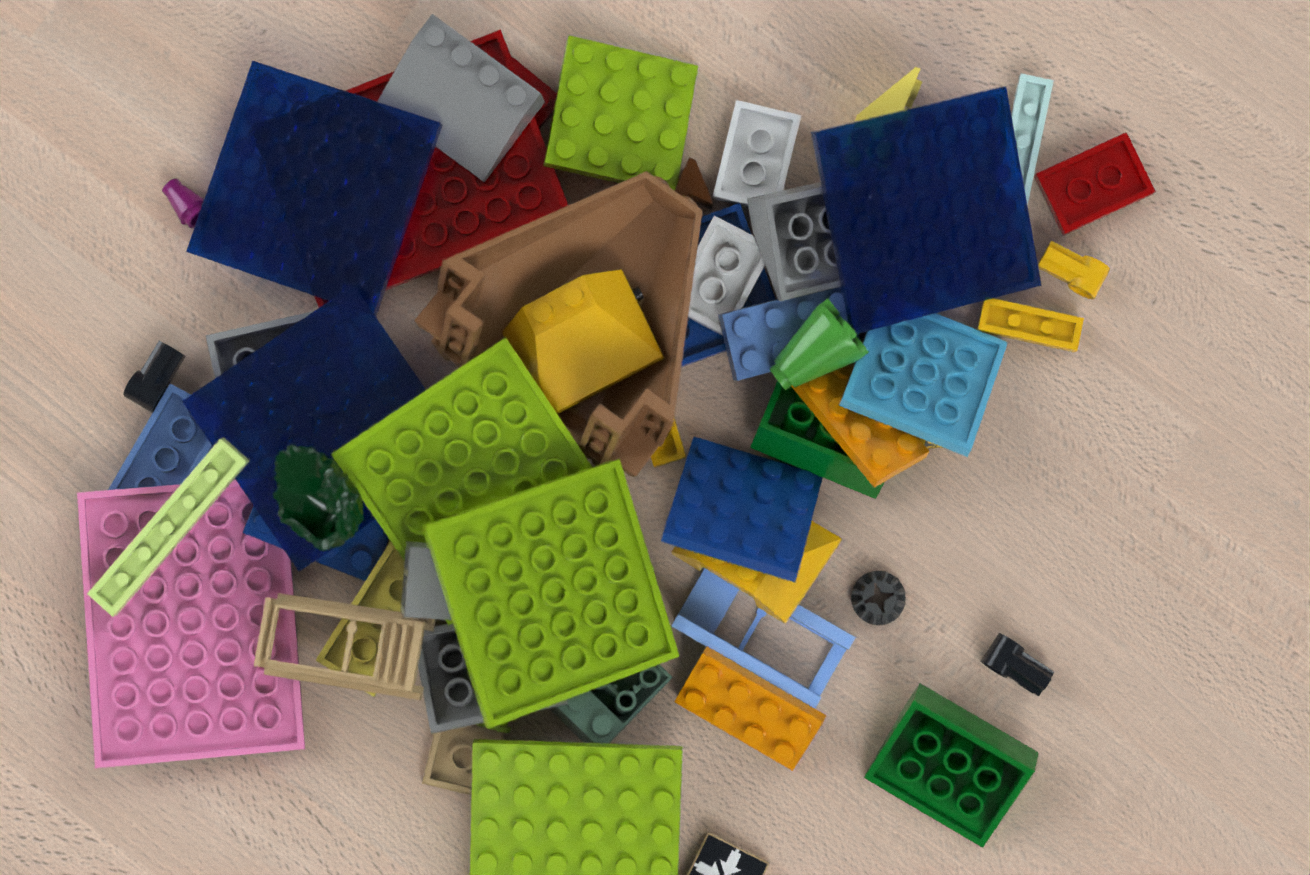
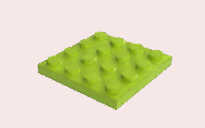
(619, 113)

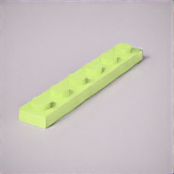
(168, 527)

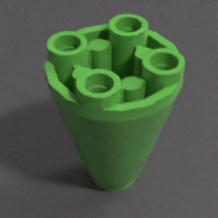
(818, 348)

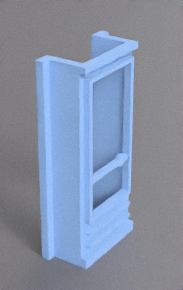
(709, 604)

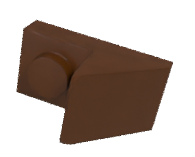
(693, 185)

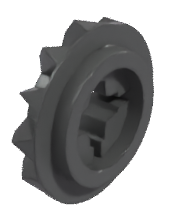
(870, 611)

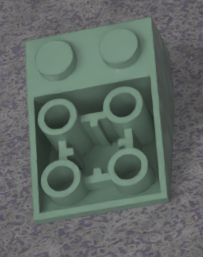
(606, 710)

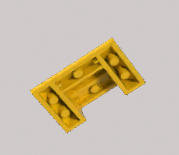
(583, 338)
(772, 593)

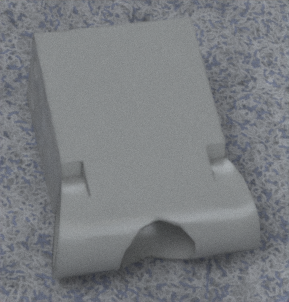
(421, 585)

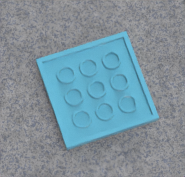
(927, 379)

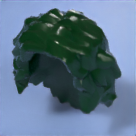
(316, 497)

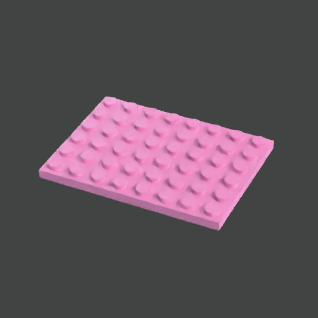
(179, 658)

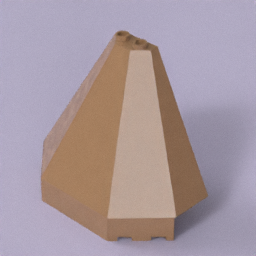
(625, 227)

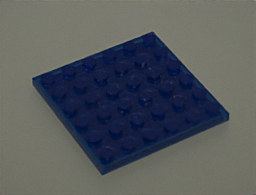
(314, 186)
(926, 209)
(306, 389)

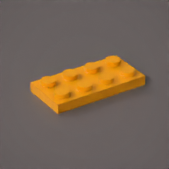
(871, 445)
(750, 708)

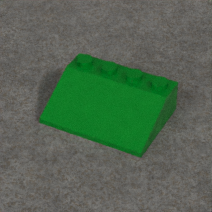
(798, 438)
(952, 765)

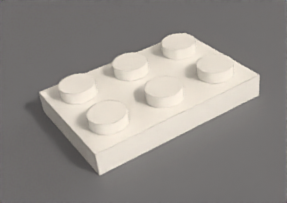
(755, 153)
(723, 273)

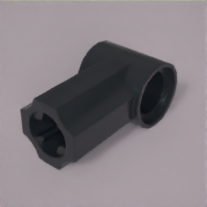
(150, 383)
(1011, 661)

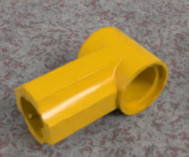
(1081, 273)

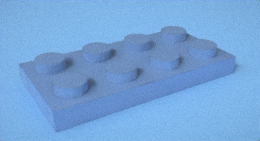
(762, 330)
(166, 447)

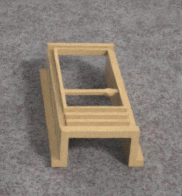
(396, 655)

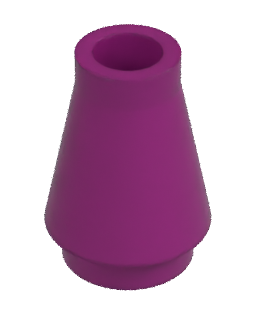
(183, 201)

